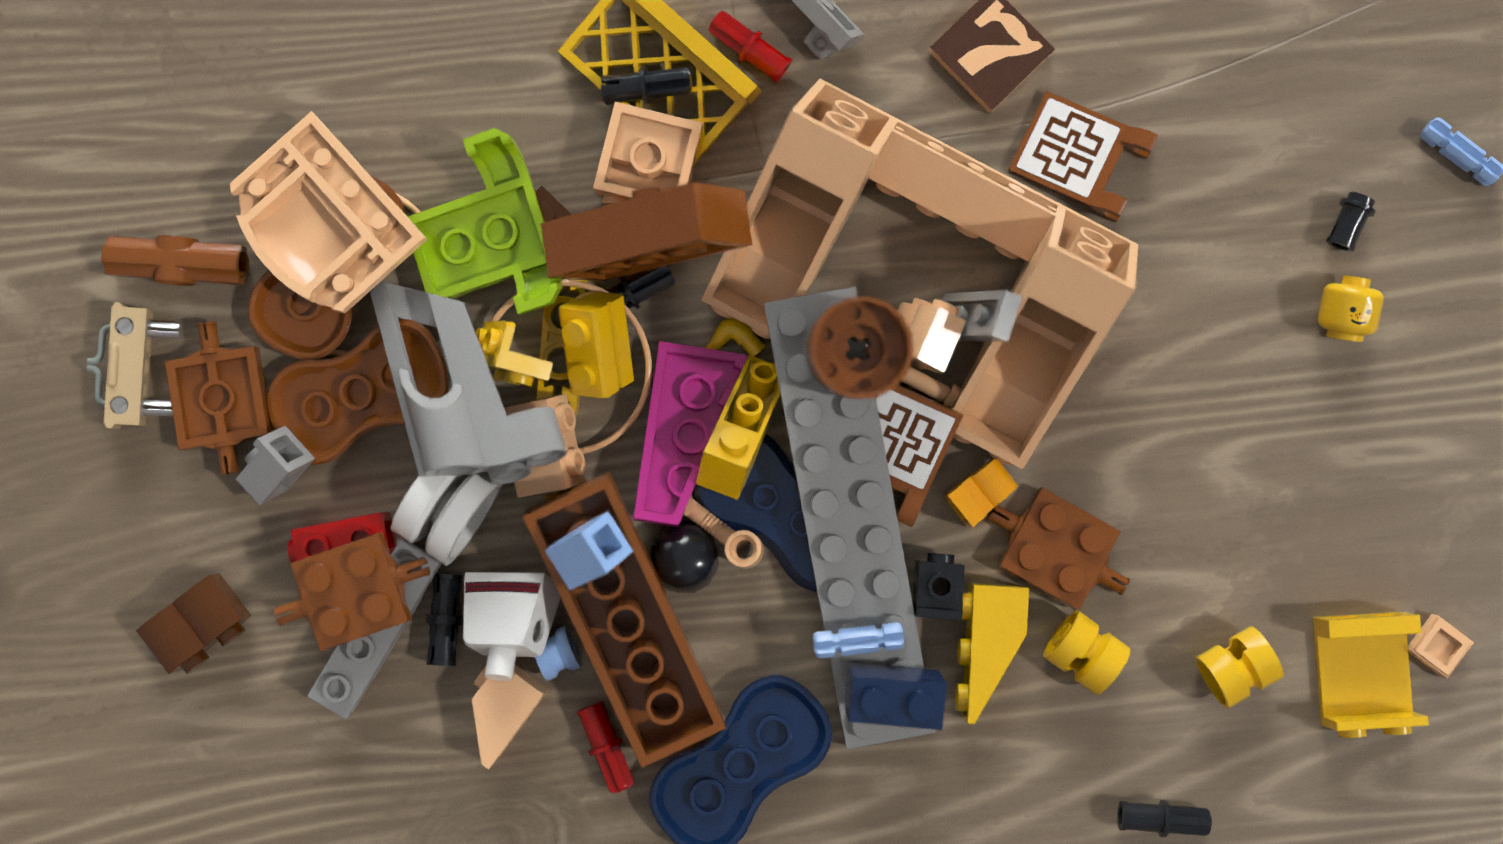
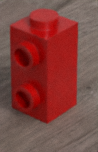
(326, 536)

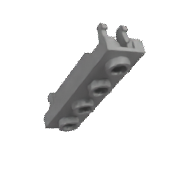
(359, 661)

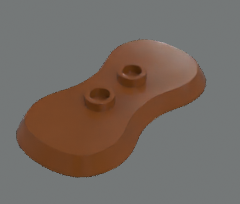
(294, 323)
(346, 396)

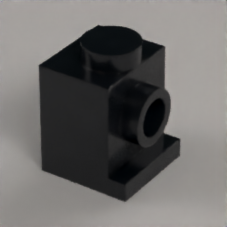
(925, 600)

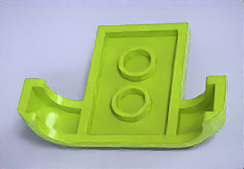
(489, 232)

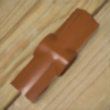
(175, 260)

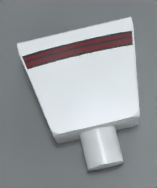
(508, 617)

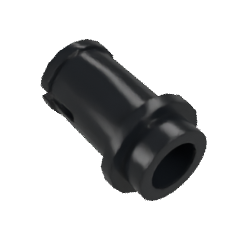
(1351, 221)

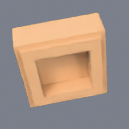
(1439, 646)

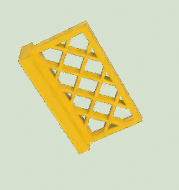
(686, 41)

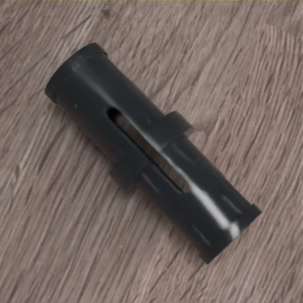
(444, 620)

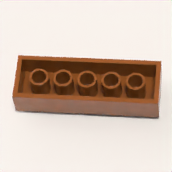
(630, 630)

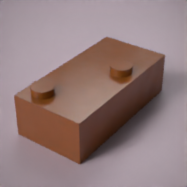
(647, 232)

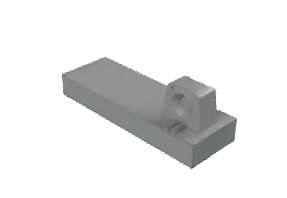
(831, 27)
(987, 314)

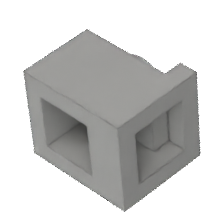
(274, 465)

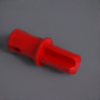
(749, 45)
(606, 747)

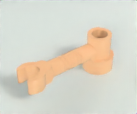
(732, 540)

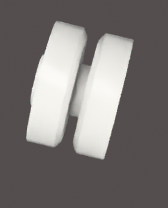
(447, 510)

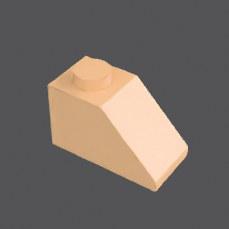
(502, 710)

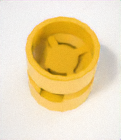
(1091, 656)
(1240, 666)

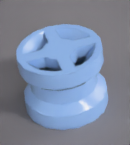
(559, 654)

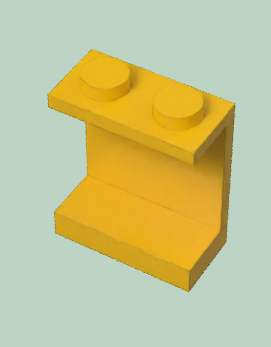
(1366, 673)

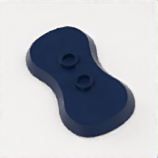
(768, 509)
(769, 739)

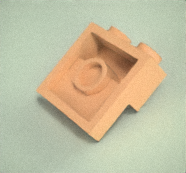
(645, 152)

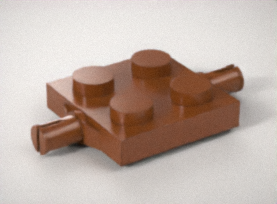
(218, 398)
(1059, 549)
(351, 591)

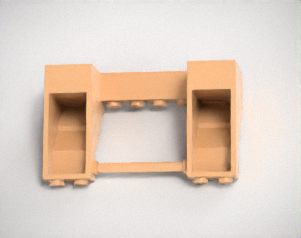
(1069, 285)

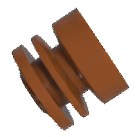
(886, 354)

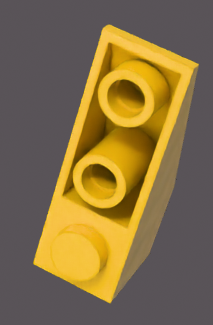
(740, 429)
(994, 631)

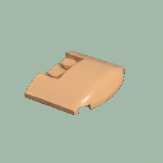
(321, 218)

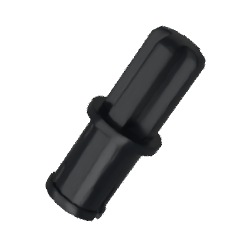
(646, 85)
(643, 286)
(1164, 818)

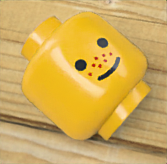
(1350, 309)

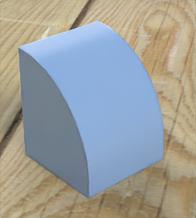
(589, 551)

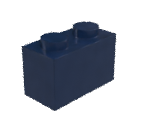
(895, 696)

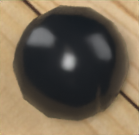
(684, 557)

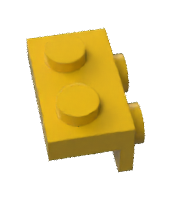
(508, 365)

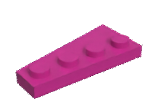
(683, 411)

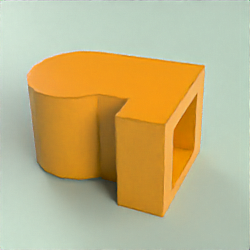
(980, 492)

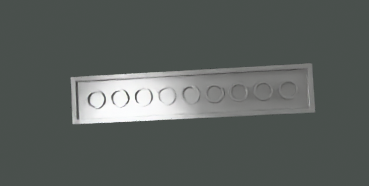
(844, 504)

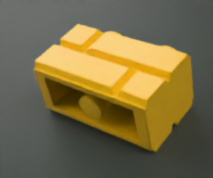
(596, 344)

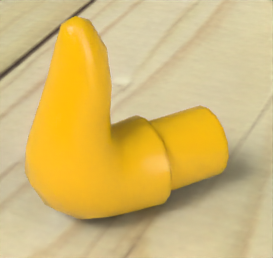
(738, 331)

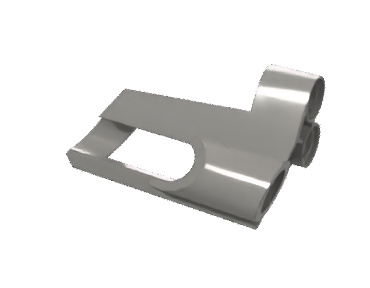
(468, 425)

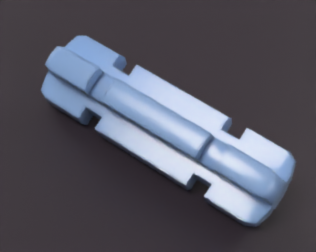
(1462, 151)
(858, 640)

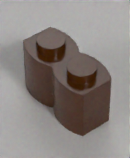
(194, 624)

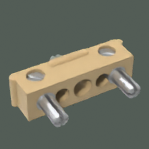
(129, 366)

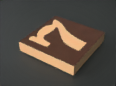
(991, 51)

